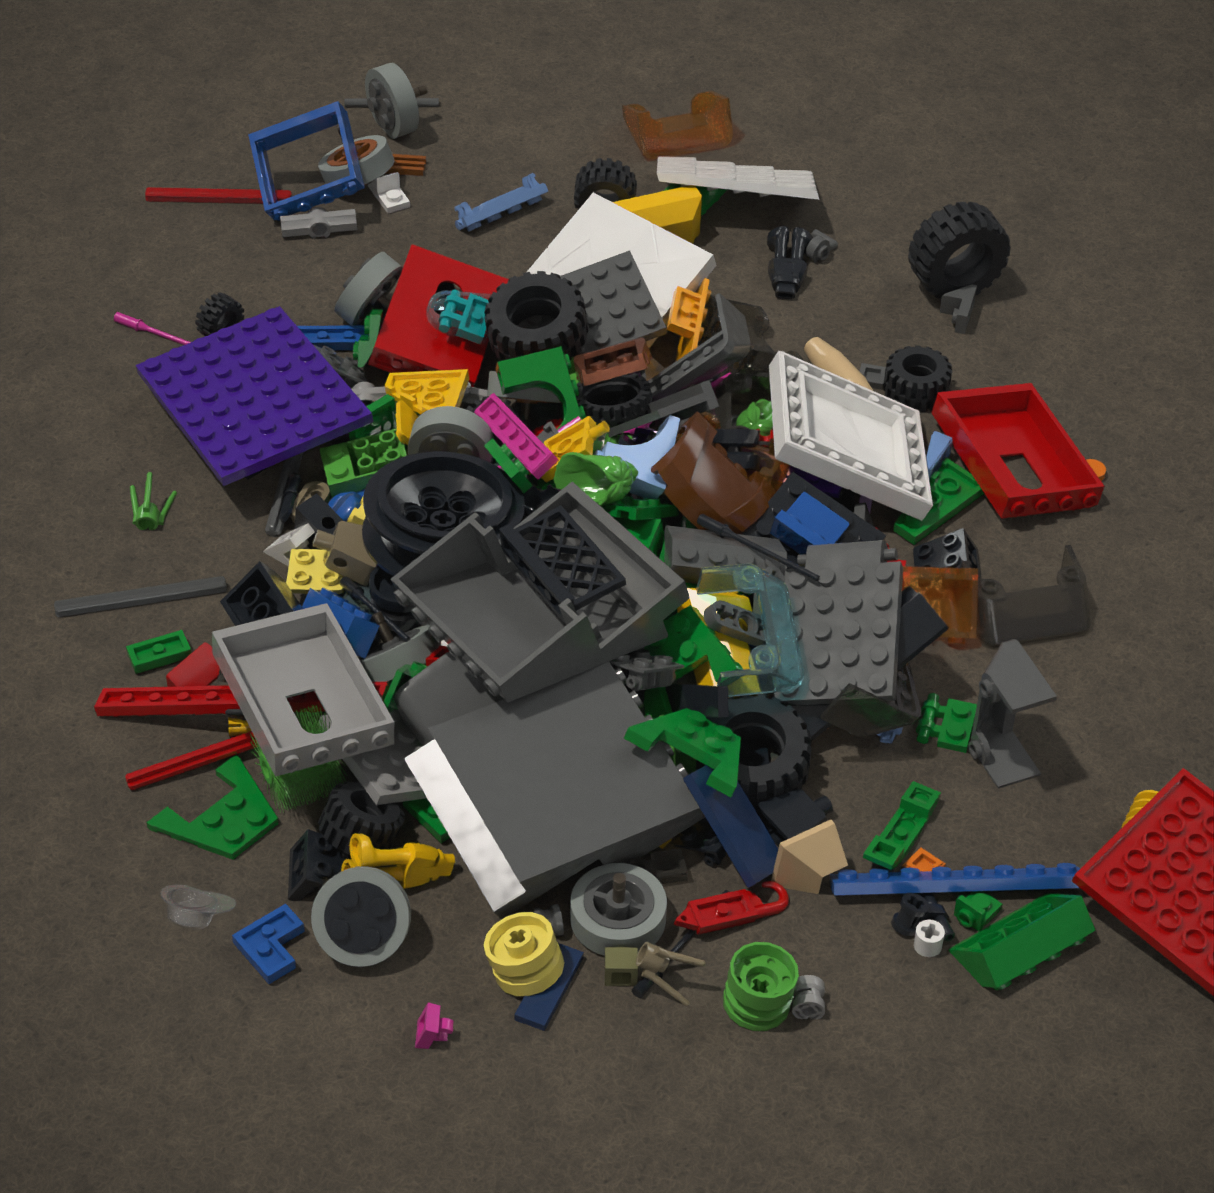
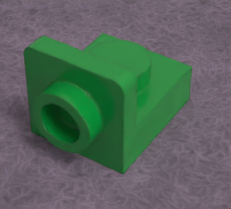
(976, 909)

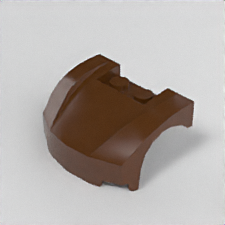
(708, 482)

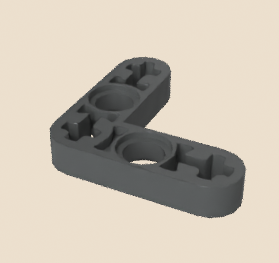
(731, 626)

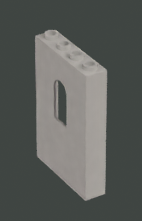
(293, 657)

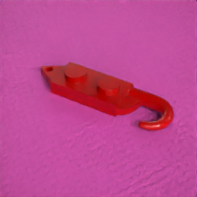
(730, 909)

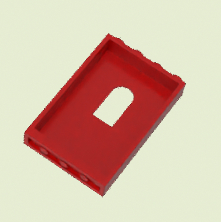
(406, 336)
(1010, 423)

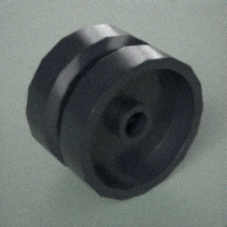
(734, 440)
(382, 597)

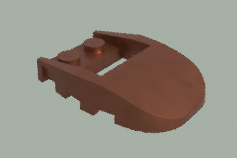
(612, 361)

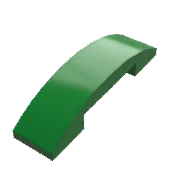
(904, 827)

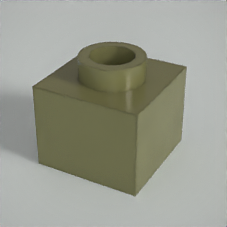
(621, 966)

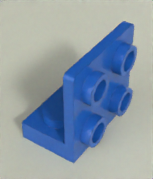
(808, 524)

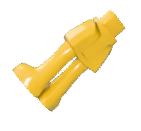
(414, 861)

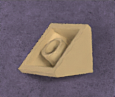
(808, 858)

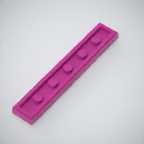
(516, 436)

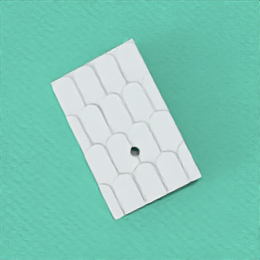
(736, 177)

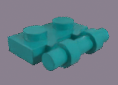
(472, 322)

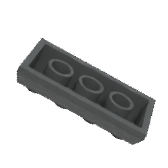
(693, 549)

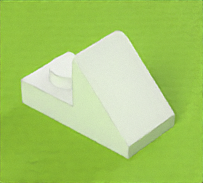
(388, 193)
(295, 539)

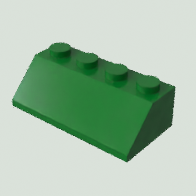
(1024, 939)

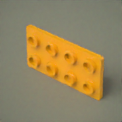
(687, 315)

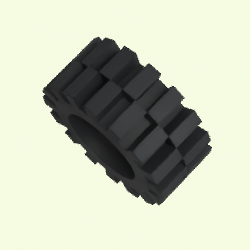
(218, 313)

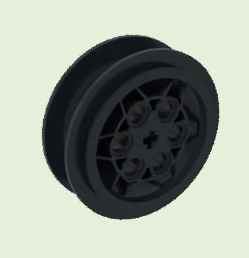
(426, 497)

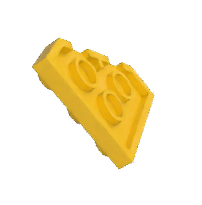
(428, 388)

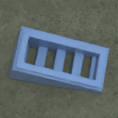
(938, 450)

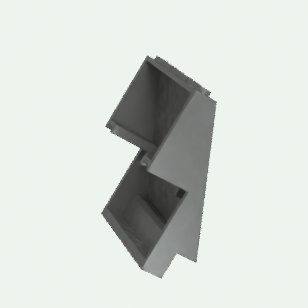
(507, 629)
(552, 786)

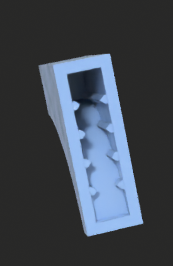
(645, 456)

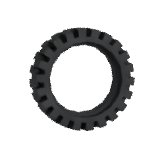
(623, 386)

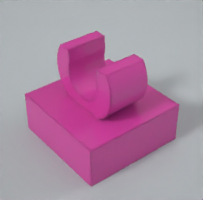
(432, 1027)

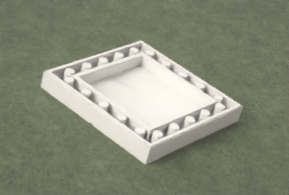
(605, 230)
(849, 435)

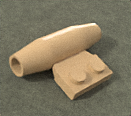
(830, 359)

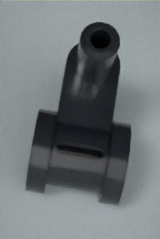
(919, 908)

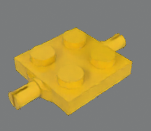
(575, 438)

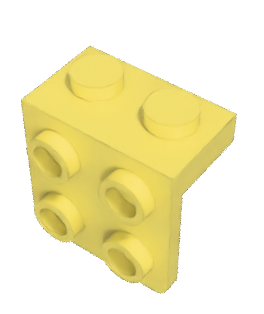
(309, 571)

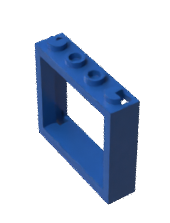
(295, 129)

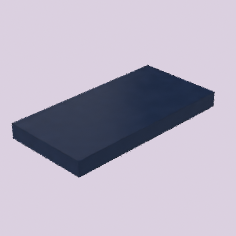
(736, 827)

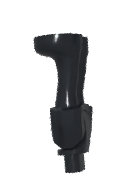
(787, 273)

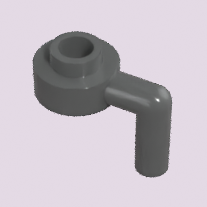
(820, 246)

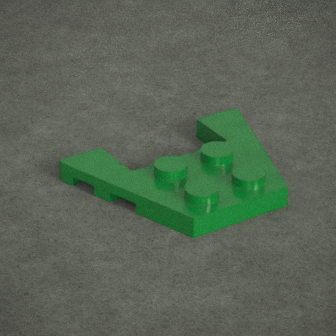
(691, 645)
(698, 738)
(230, 823)

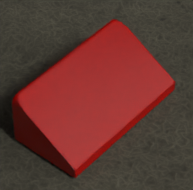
(195, 670)

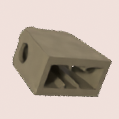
(346, 552)

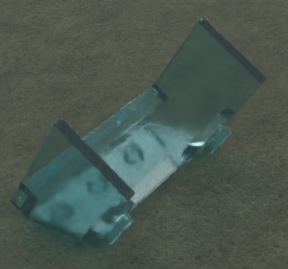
(779, 662)

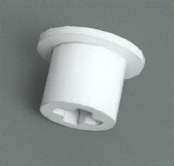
(924, 931)

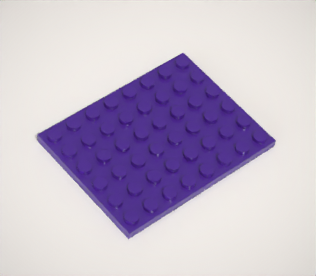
(253, 395)

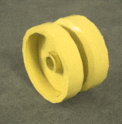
(524, 954)

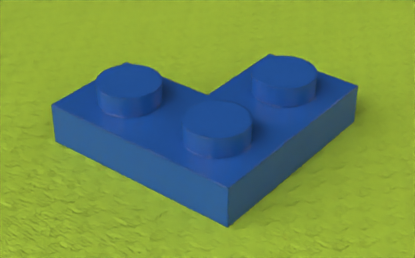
(264, 939)

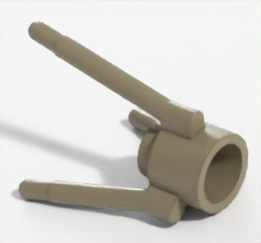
(655, 959)

